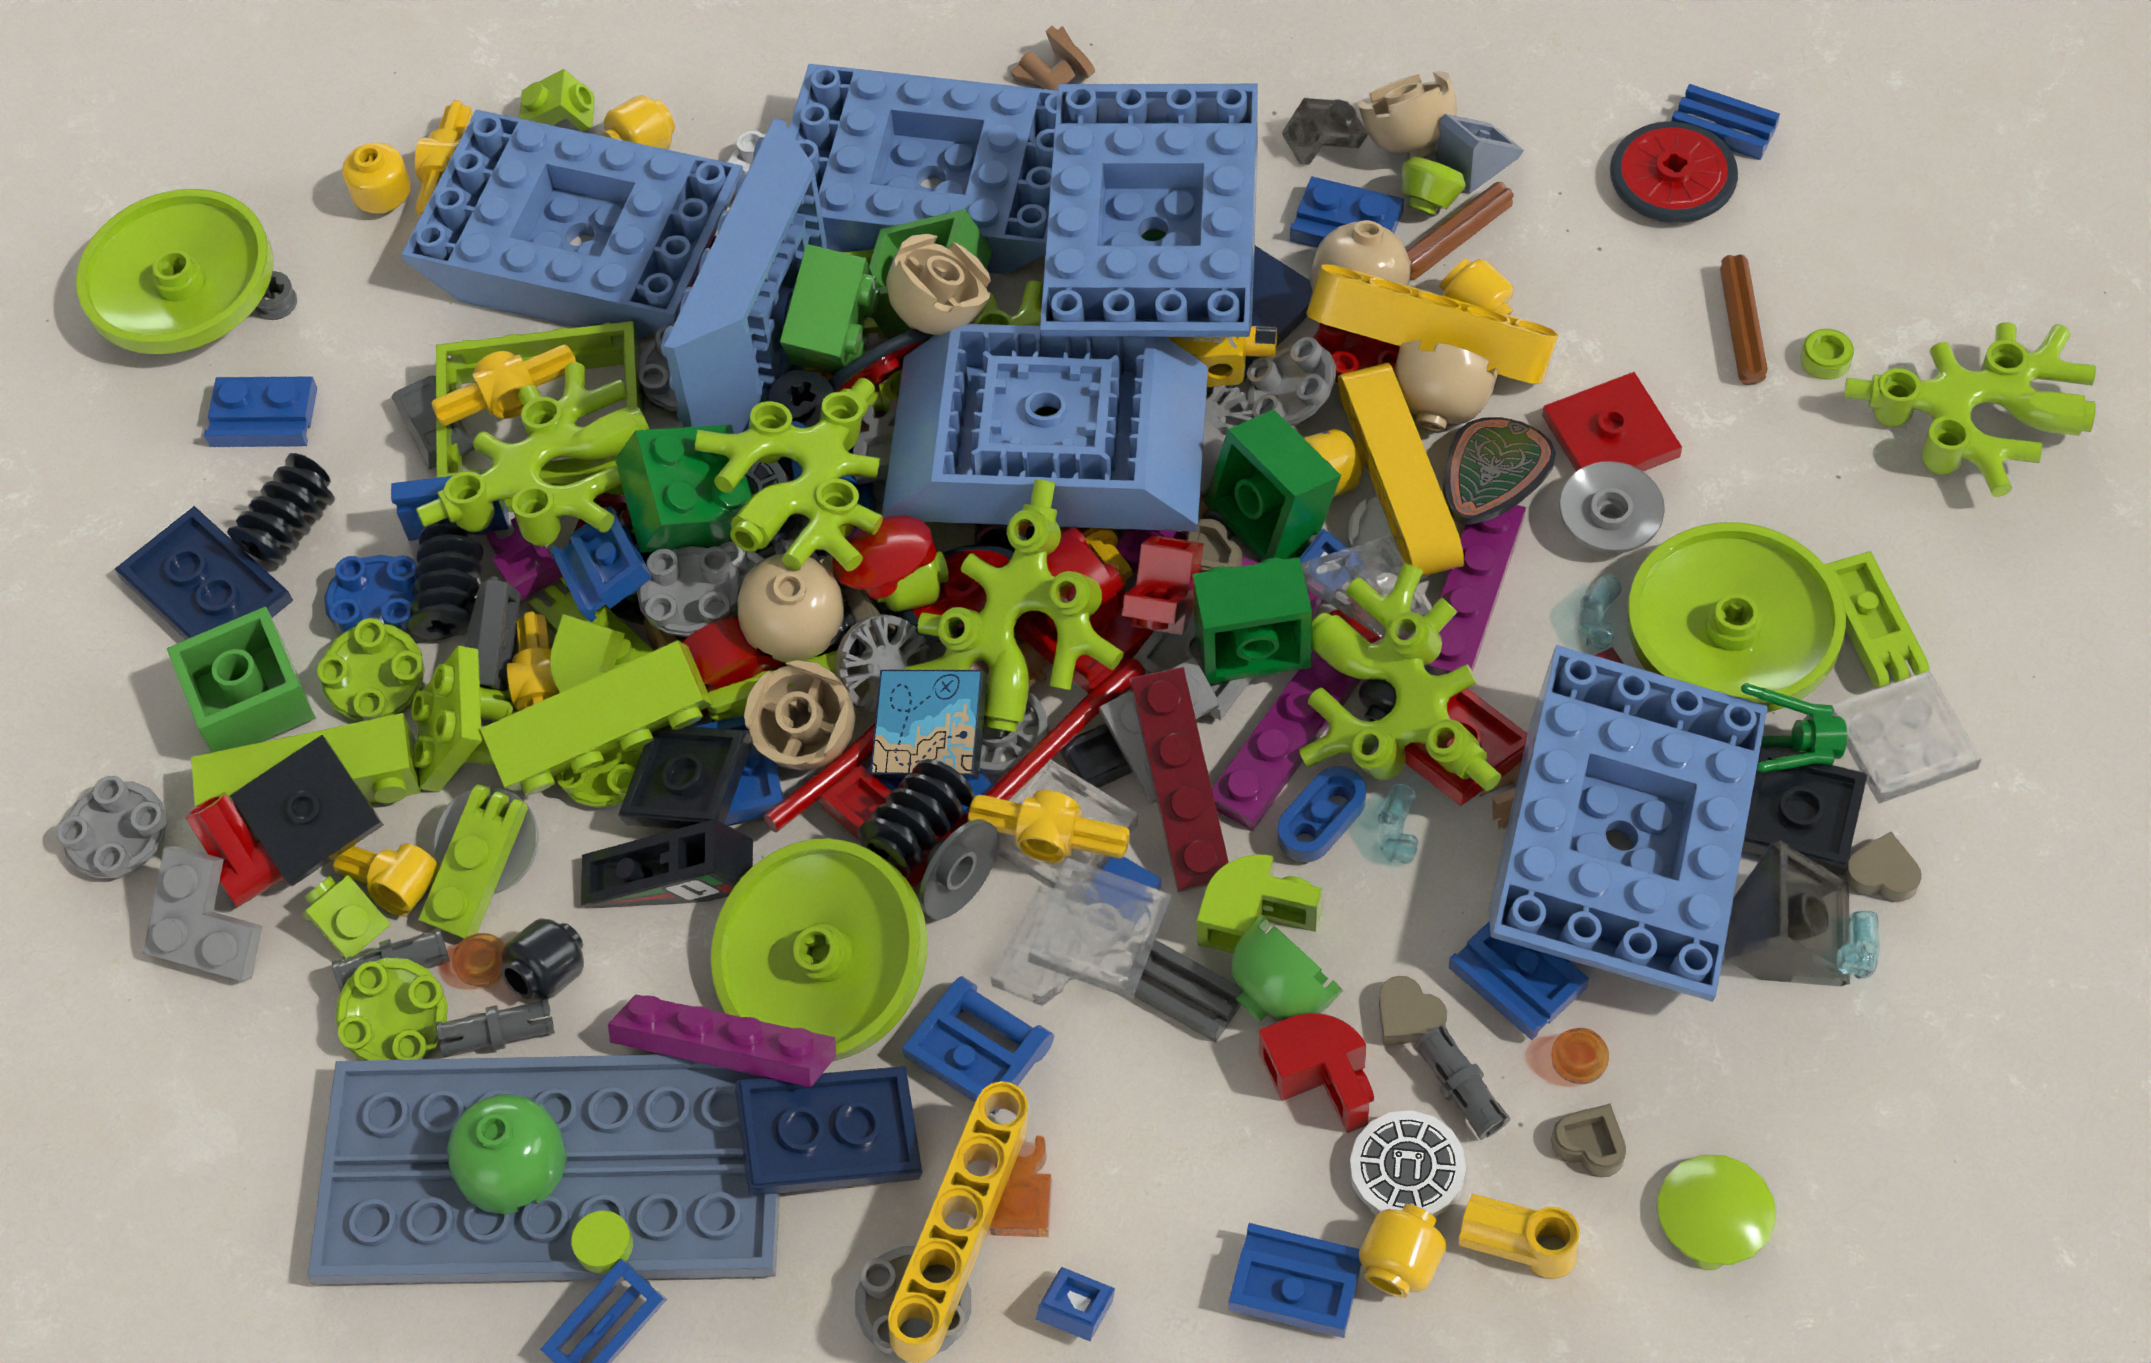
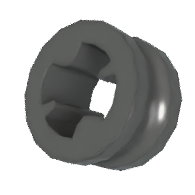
(282, 304)

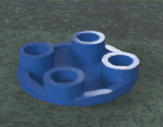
(371, 588)

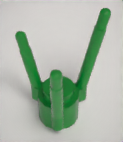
(1817, 737)

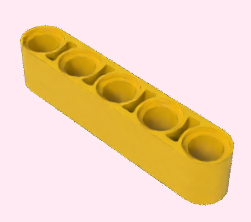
(1407, 314)
(1400, 469)
(958, 1247)

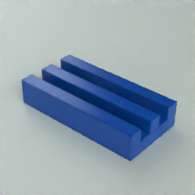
(1729, 114)
(638, 1287)

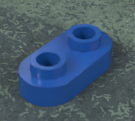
(1318, 816)

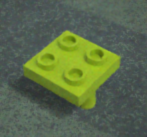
(450, 719)

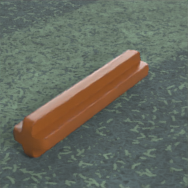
(1459, 228)
(1743, 319)

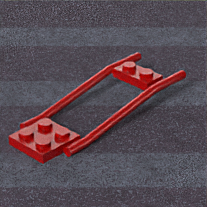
(854, 794)

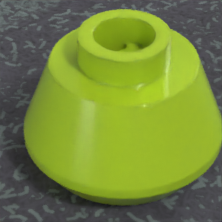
(1430, 185)

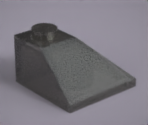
(1789, 920)

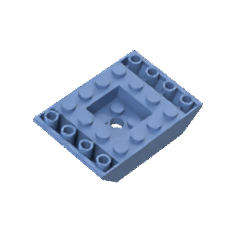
(889, 132)
(1143, 163)
(528, 188)
(733, 317)
(1117, 448)
(1668, 772)

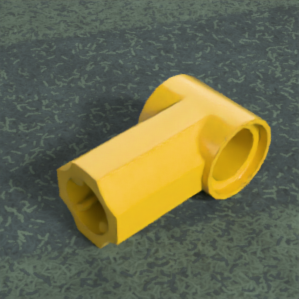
(1513, 1234)

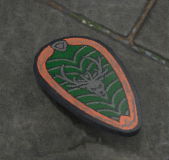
(1494, 467)

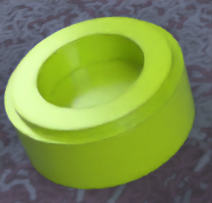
(1827, 354)
(601, 1241)

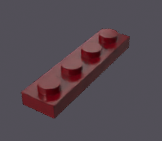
(1179, 777)

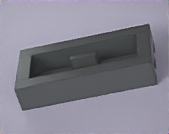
(497, 634)
(1200, 975)

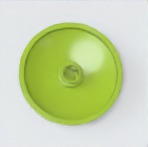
(174, 271)
(1736, 610)
(821, 943)

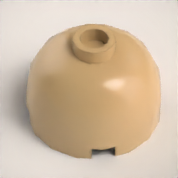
(1408, 113)
(1366, 249)
(936, 286)
(1443, 384)
(790, 610)
(805, 721)

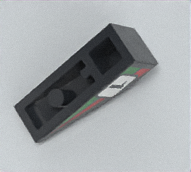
(667, 868)

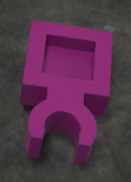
(522, 563)

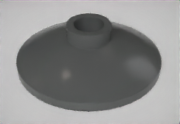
(958, 868)

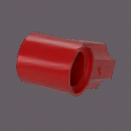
(223, 834)

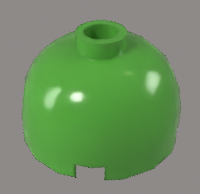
(1278, 975)
(506, 1153)

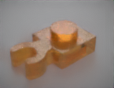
(1026, 1198)

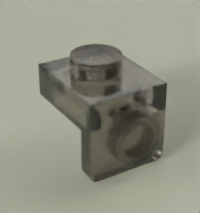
(1322, 124)

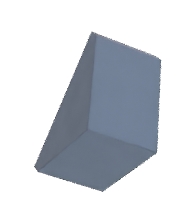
(1474, 149)

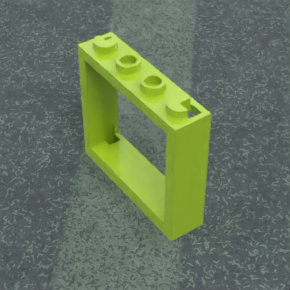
(591, 346)

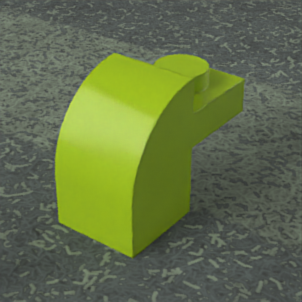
(582, 651)
(1245, 891)

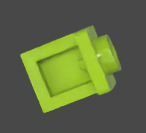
(558, 99)
(344, 915)

